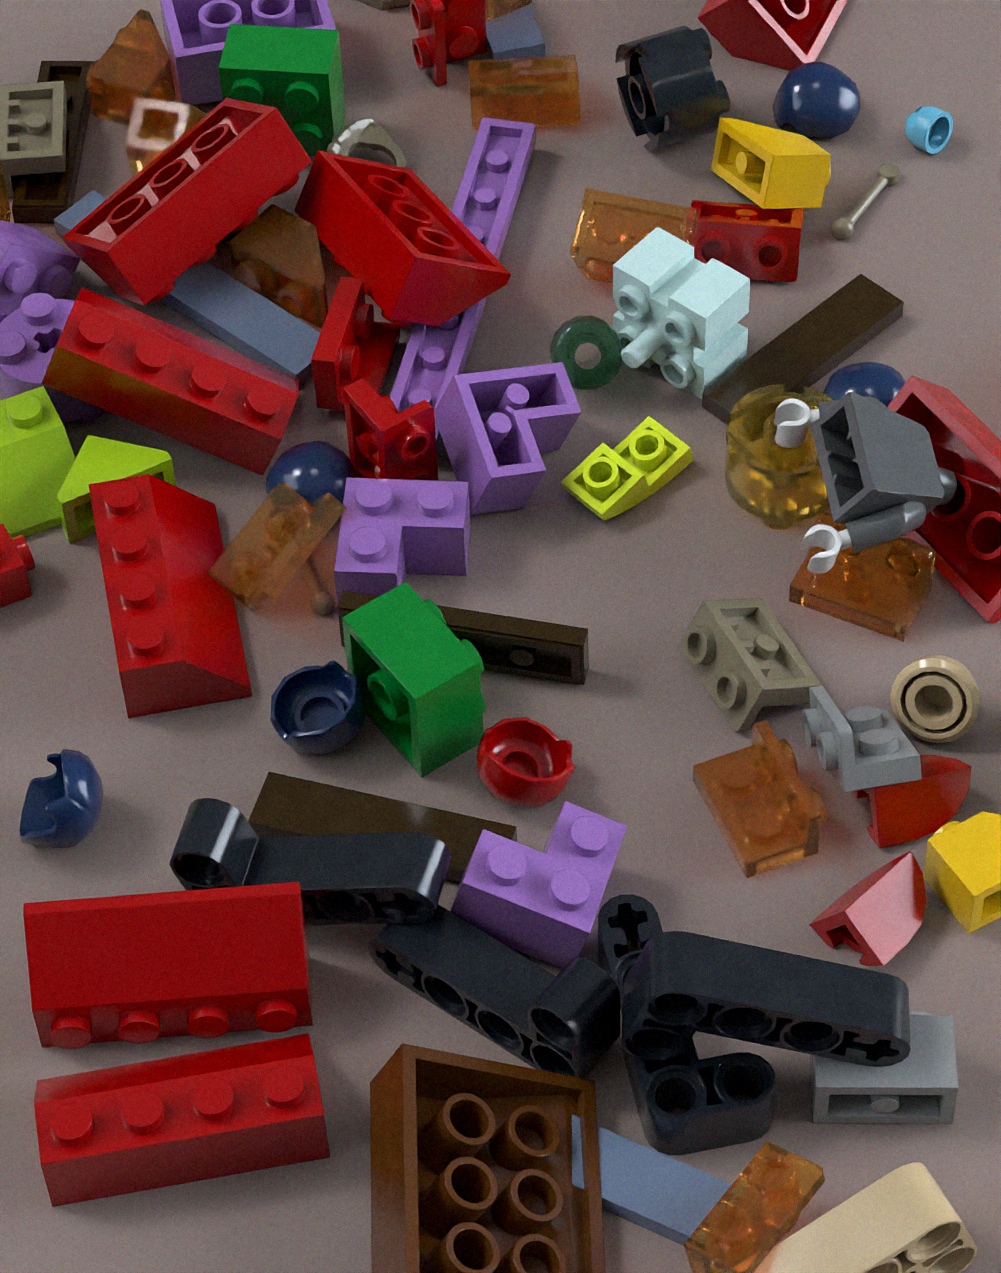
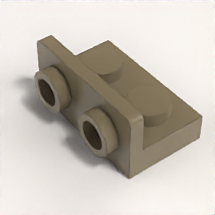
(32, 130)
(745, 659)

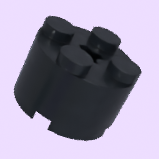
(671, 86)

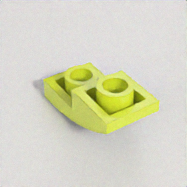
(631, 472)

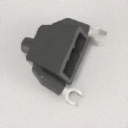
(874, 471)

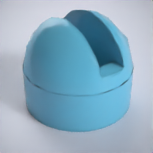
(929, 128)

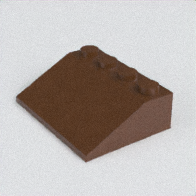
(481, 1168)

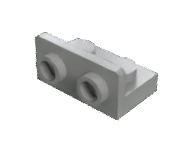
(860, 746)

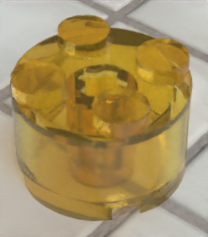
(770, 479)

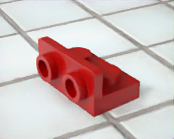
(447, 33)
(750, 239)
(351, 346)
(389, 441)

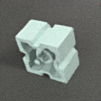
(680, 312)

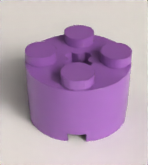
(27, 347)

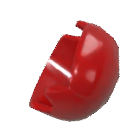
(523, 762)

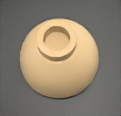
(935, 699)

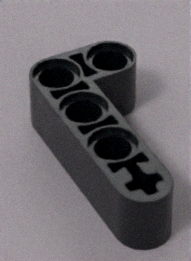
(340, 875)
(760, 998)
(540, 1018)
(683, 1081)

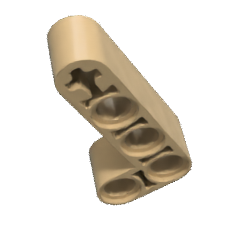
(885, 1228)

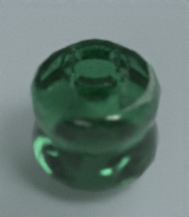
(583, 330)

